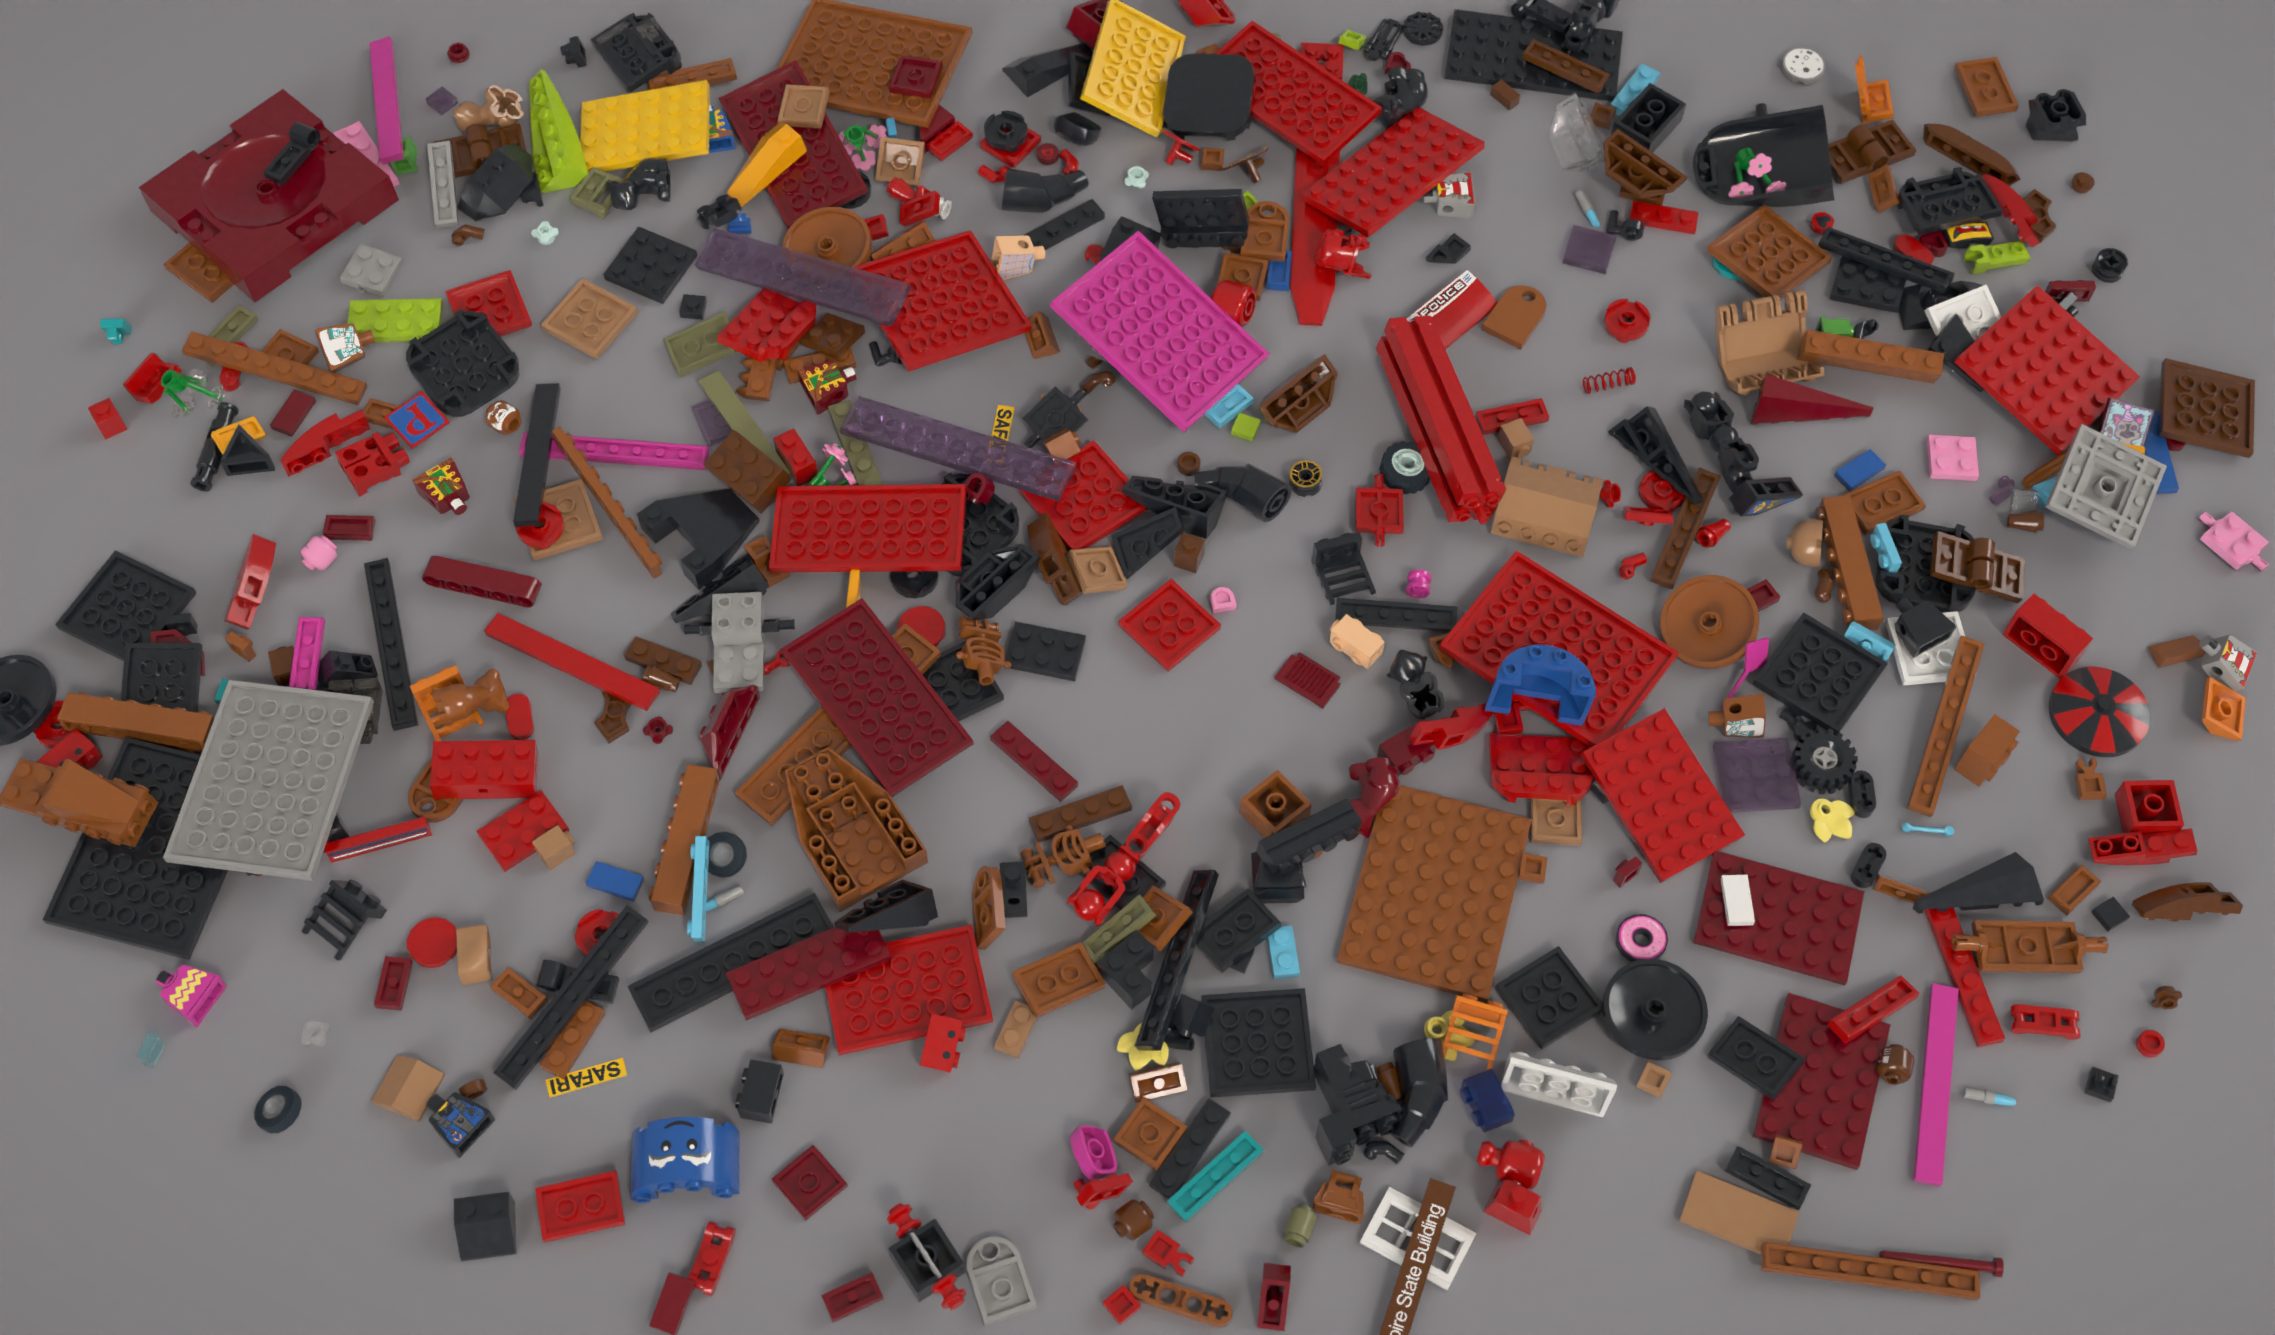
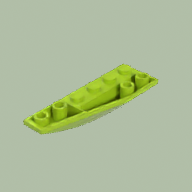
(554, 140)

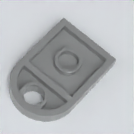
(999, 1282)

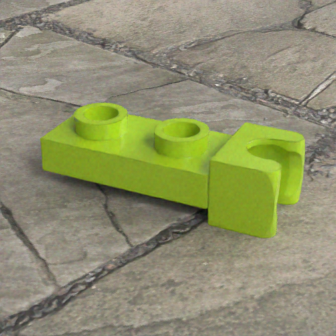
(1996, 256)

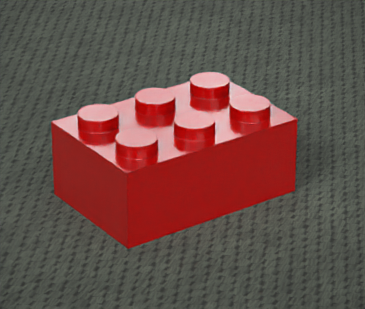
(2047, 636)

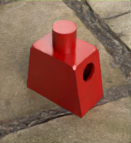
(1514, 1206)

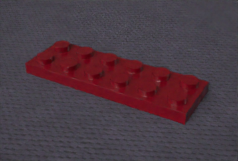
(805, 968)

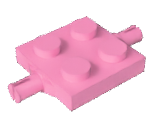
(2234, 540)

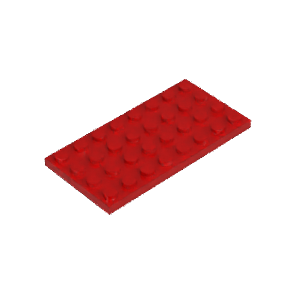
(1300, 96)
(1392, 171)
(868, 528)

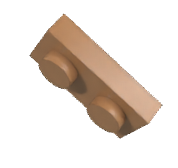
(1016, 1030)

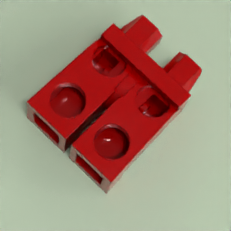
(372, 461)

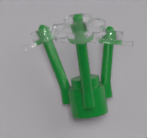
(195, 382)

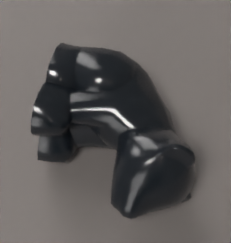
(1404, 94)
(647, 177)
(1417, 686)

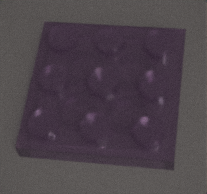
(1757, 775)

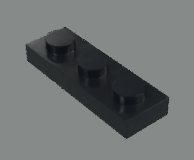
(1768, 1178)

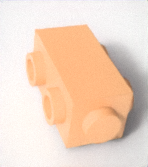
(1356, 641)

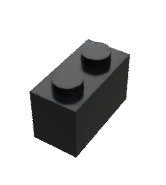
(760, 1091)

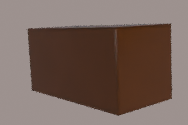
(1505, 95)

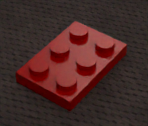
(512, 834)
(580, 1206)

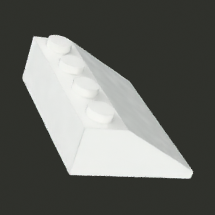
(1558, 1084)

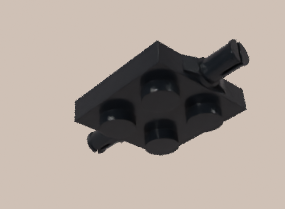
(1054, 414)

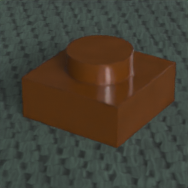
(1602, 115)

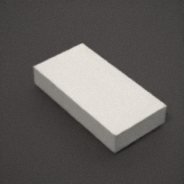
(1737, 900)

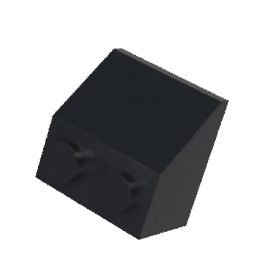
(1124, 230)
(485, 1226)

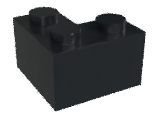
(1123, 968)

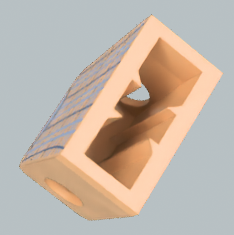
(1015, 255)

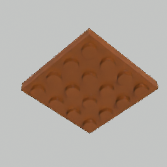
(1769, 253)

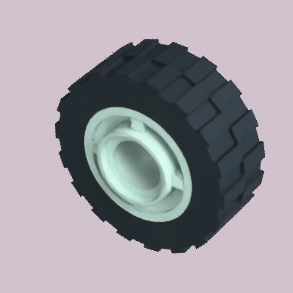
(1394, 468)

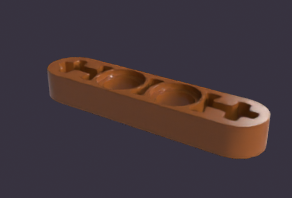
(1182, 1295)

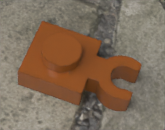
(2088, 783)

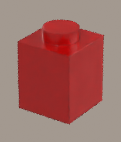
(107, 418)

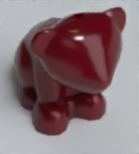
(1378, 786)

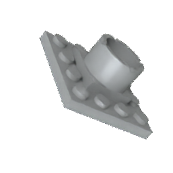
(2106, 486)

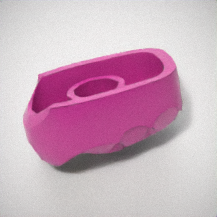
(1093, 1151)

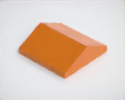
(2223, 710)

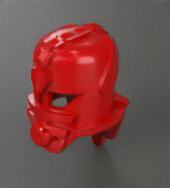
(1341, 251)

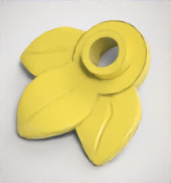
(1834, 821)
(1443, 1023)
(1140, 1058)

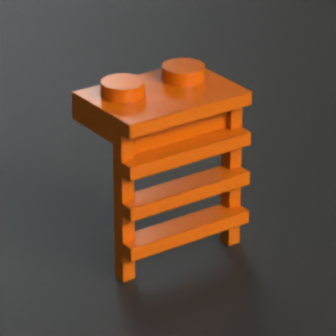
(1873, 96)
(422, 692)
(1488, 1015)

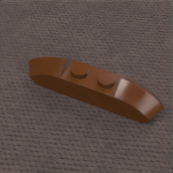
(1969, 152)

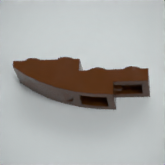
(1053, 562)
(2182, 900)

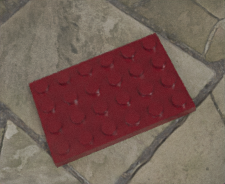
(1797, 924)
(1832, 1092)

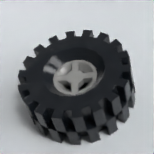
(1833, 753)

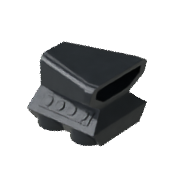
(2055, 116)
(1277, 887)

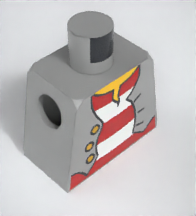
(1453, 196)
(2227, 660)

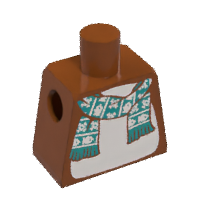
(342, 345)
(1741, 716)

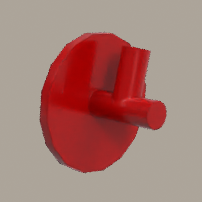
(1176, 151)

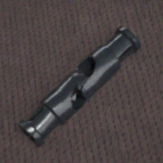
(211, 455)

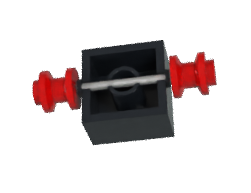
(926, 1258)

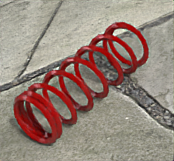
(1627, 380)

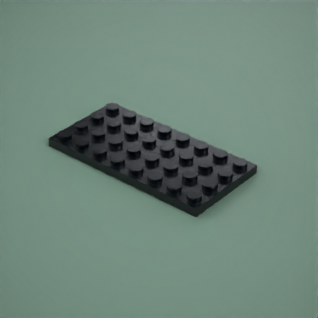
(1492, 49)

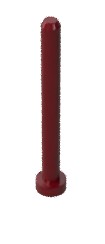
(1995, 1266)

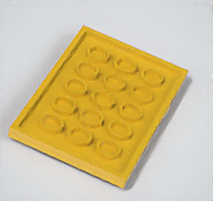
(1132, 67)
(646, 124)

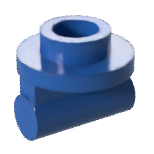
(740, 225)

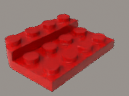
(768, 326)
(1538, 767)

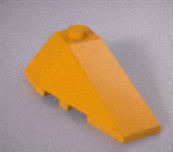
(768, 160)

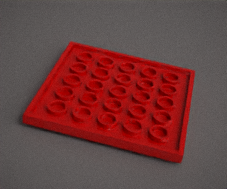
(952, 303)
(2046, 369)

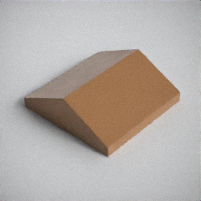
(900, 160)
(408, 1087)

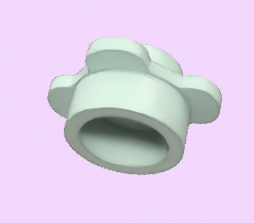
(1136, 177)
(545, 233)

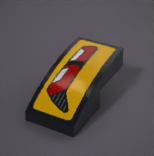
(1966, 234)

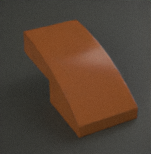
(759, 552)

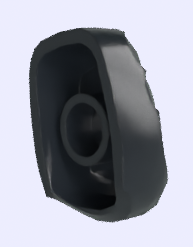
(1077, 128)

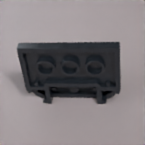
(637, 50)
(1948, 201)
(1202, 217)

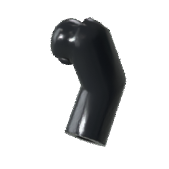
(1865, 328)
(1176, 1041)
(1385, 1148)

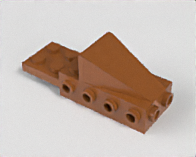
(80, 800)

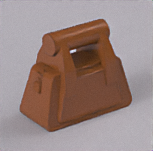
(1339, 1200)

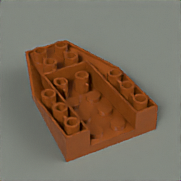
(850, 828)

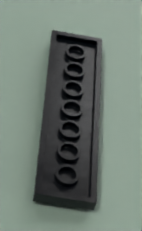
(703, 975)

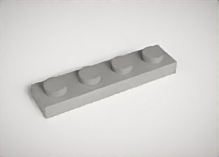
(443, 184)

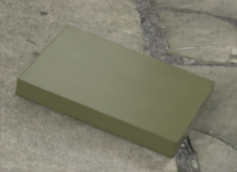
(698, 345)

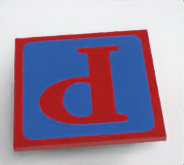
(416, 420)

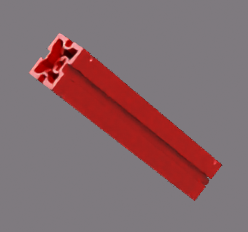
(1440, 419)

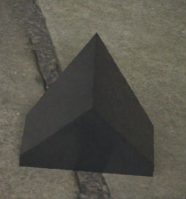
(245, 455)

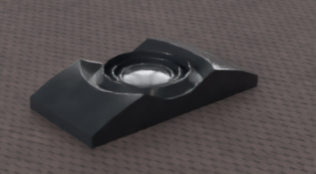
(1919, 298)

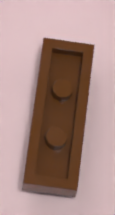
(677, 664)

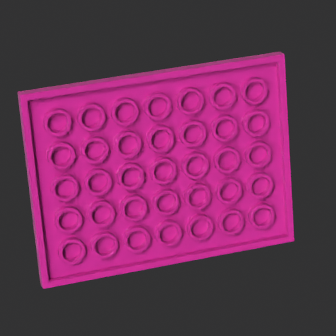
(1160, 330)

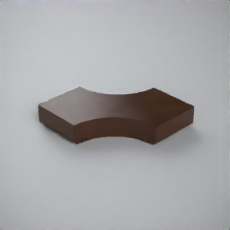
(2040, 205)
(613, 722)

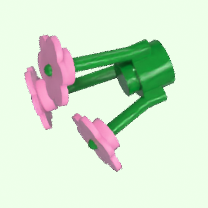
(1755, 165)

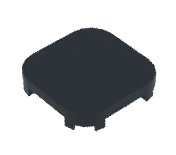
(1209, 95)
(462, 364)
(985, 525)
(1913, 578)

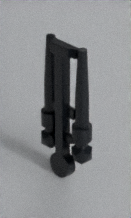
(1373, 55)

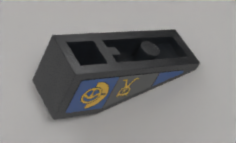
(1763, 495)

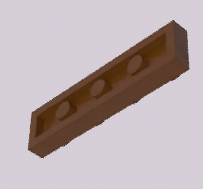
(1566, 66)
(1080, 813)

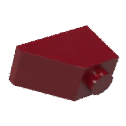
(941, 121)
(1274, 1296)

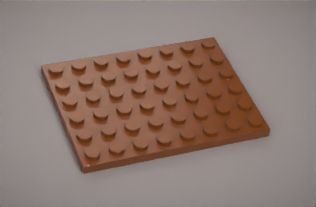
(857, 53)
(1435, 893)

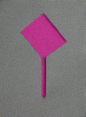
(1755, 659)

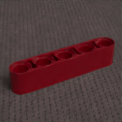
(481, 581)

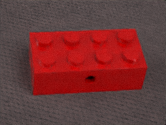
(484, 769)

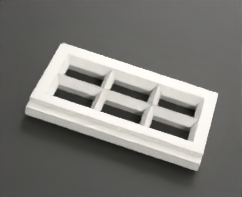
(1397, 1254)

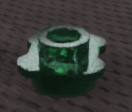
(1359, 83)

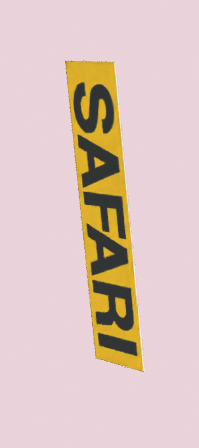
(1003, 422)
(586, 1077)

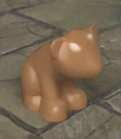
(500, 110)

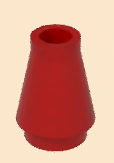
(900, 190)
(1712, 533)

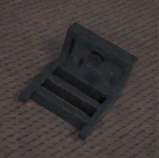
(1337, 555)
(353, 904)

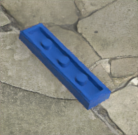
(2157, 449)

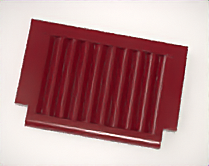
(1309, 679)

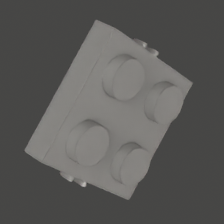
(371, 270)

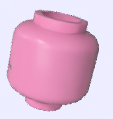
(318, 553)

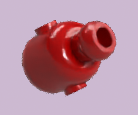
(1515, 1161)

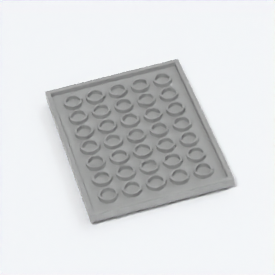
(269, 780)

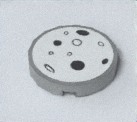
(1803, 65)

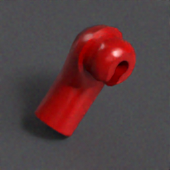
(1071, 161)
(993, 176)
(1629, 564)

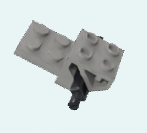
(738, 639)

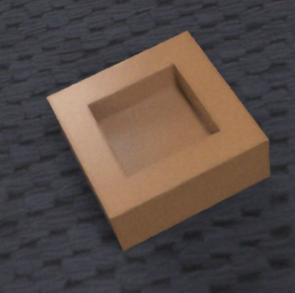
(1654, 1079)

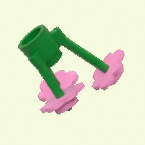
(856, 136)
(835, 454)

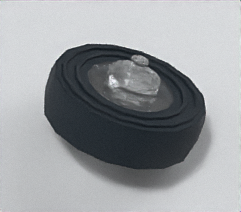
(726, 854)
(277, 1109)

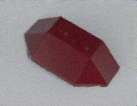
(727, 725)

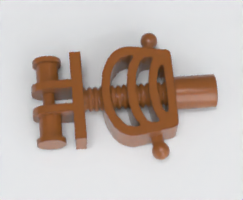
(982, 648)
(1040, 865)

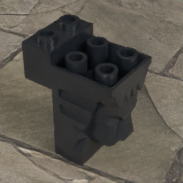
(1357, 1104)

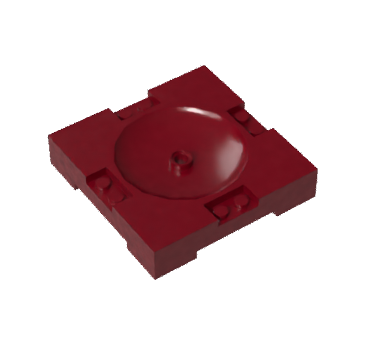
(257, 225)

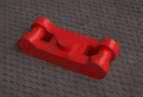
(2045, 1021)
(711, 1257)

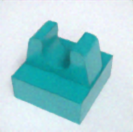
(115, 329)

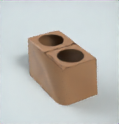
(474, 954)

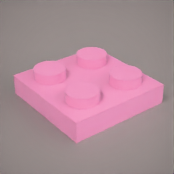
(1952, 457)

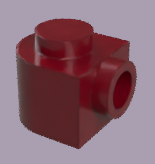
(979, 488)

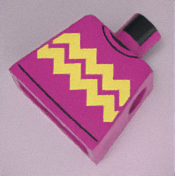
(190, 992)

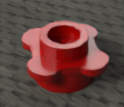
(1610, 493)

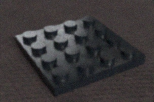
(124, 605)
(1820, 673)
(1259, 1043)

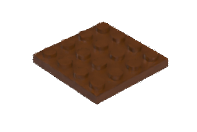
(2207, 408)

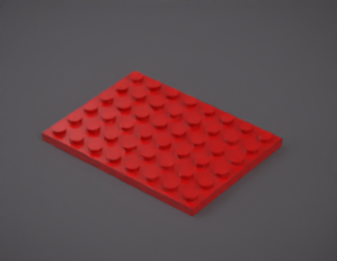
(1539, 608)

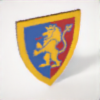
(1251, 165)

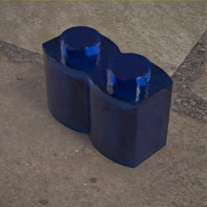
(1487, 1101)

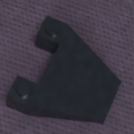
(710, 521)

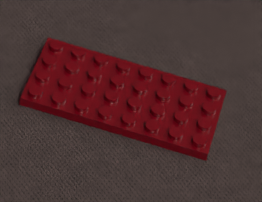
(816, 179)
(877, 697)

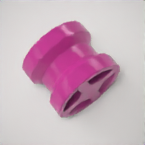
(1418, 583)

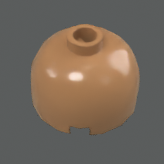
(1806, 542)

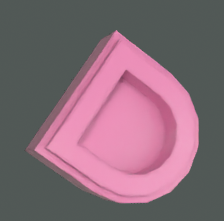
(1222, 600)

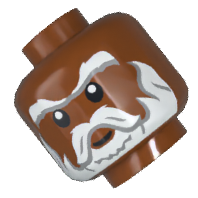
(503, 417)

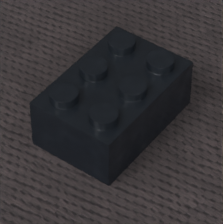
(1650, 117)

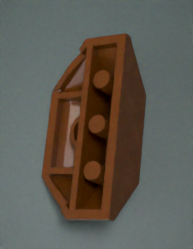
(1638, 167)
(1300, 396)

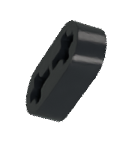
(1866, 793)
(1873, 868)

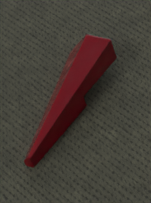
(1788, 401)

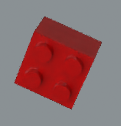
(2149, 806)

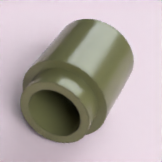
(1299, 1226)

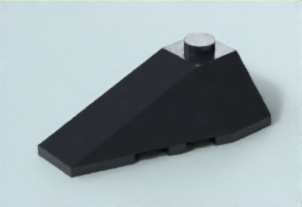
(1042, 69)
(1197, 505)
(738, 577)
(896, 907)

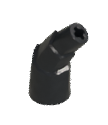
(1037, 193)
(1250, 487)
(1423, 1085)

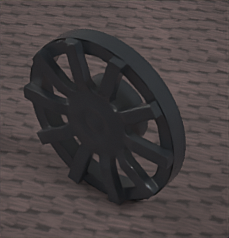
(1423, 28)

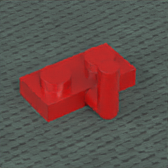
(920, 208)
(1096, 1191)

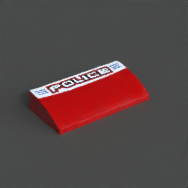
(1457, 307)

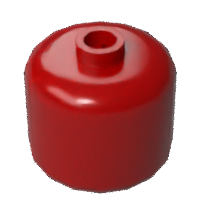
(1236, 300)

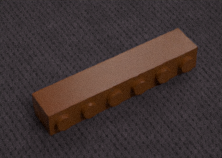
(1871, 356)
(1849, 562)
(136, 721)
(690, 820)

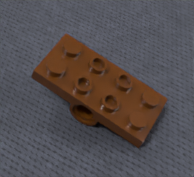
(479, 143)
(1868, 150)
(1978, 566)

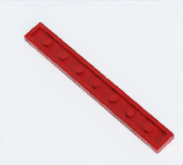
(572, 662)

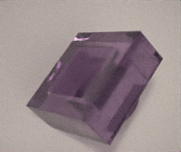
(441, 100)

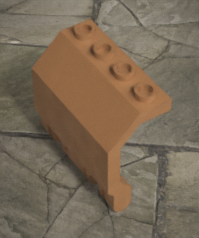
(1763, 342)
(1547, 507)

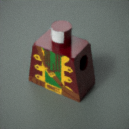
(825, 384)
(443, 488)

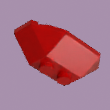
(1208, 12)

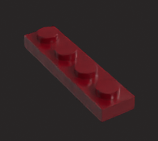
(1034, 761)

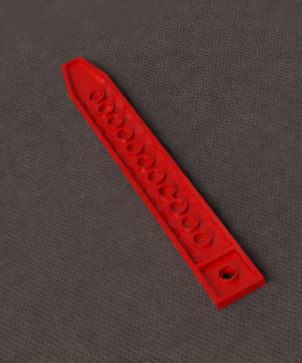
(1309, 282)

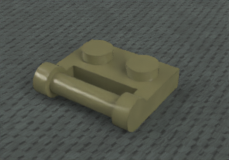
(591, 190)

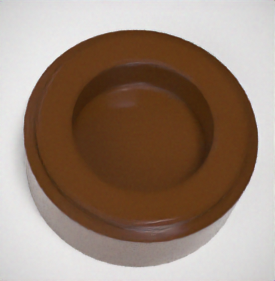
(1188, 463)
(473, 1089)

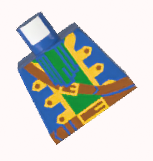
(719, 132)

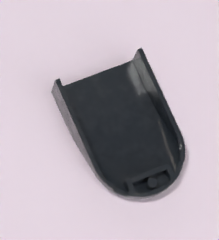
(1797, 151)

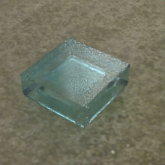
(151, 1050)

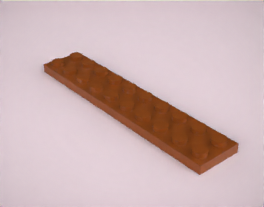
(767, 787)

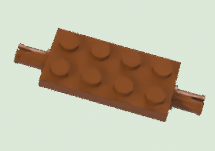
(2028, 946)

